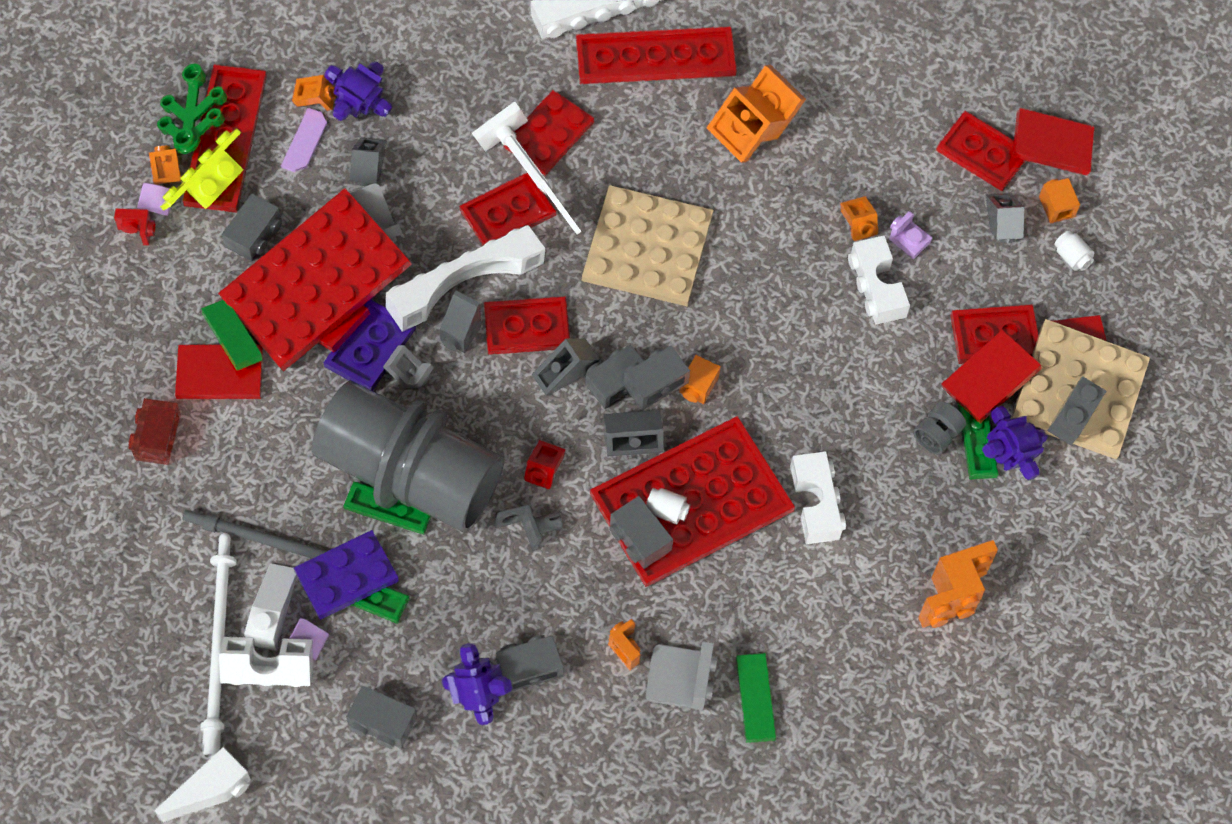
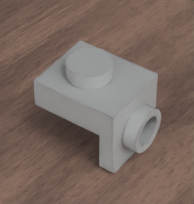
(407, 368)

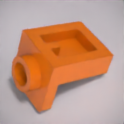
(314, 91)
(164, 165)
(860, 217)
(625, 648)

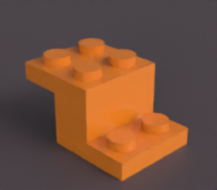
(756, 113)
(958, 584)

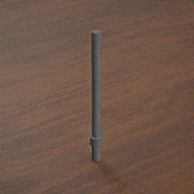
(213, 522)

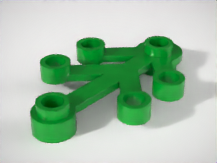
(188, 138)

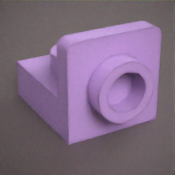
(908, 235)

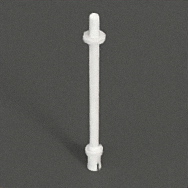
(213, 726)

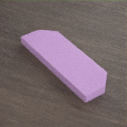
(305, 141)

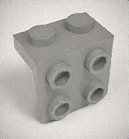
(374, 204)
(681, 676)

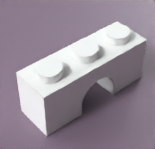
(883, 300)
(815, 474)
(244, 665)

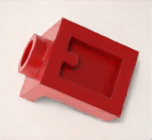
(135, 220)
(543, 464)

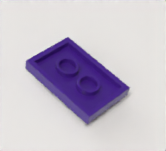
(368, 348)
(346, 574)

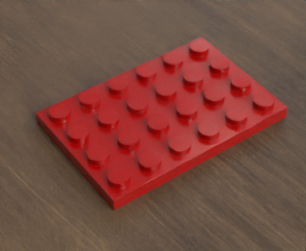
(314, 279)
(726, 488)

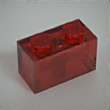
(155, 431)

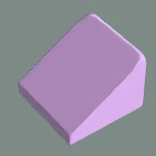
(152, 199)
(307, 630)

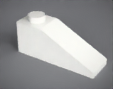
(271, 607)
(211, 785)

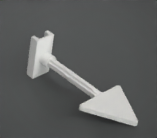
(502, 129)

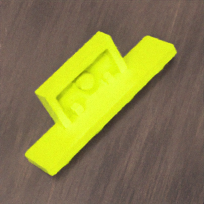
(210, 177)

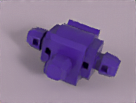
(358, 90)
(1015, 443)
(476, 684)

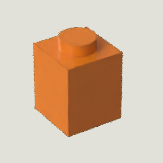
(1059, 200)
(701, 380)

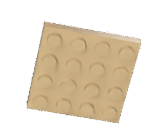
(647, 245)
(1064, 360)

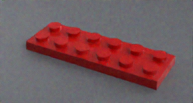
(655, 55)
(241, 112)

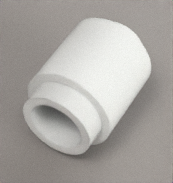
(1074, 251)
(668, 505)

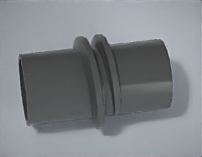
(407, 455)

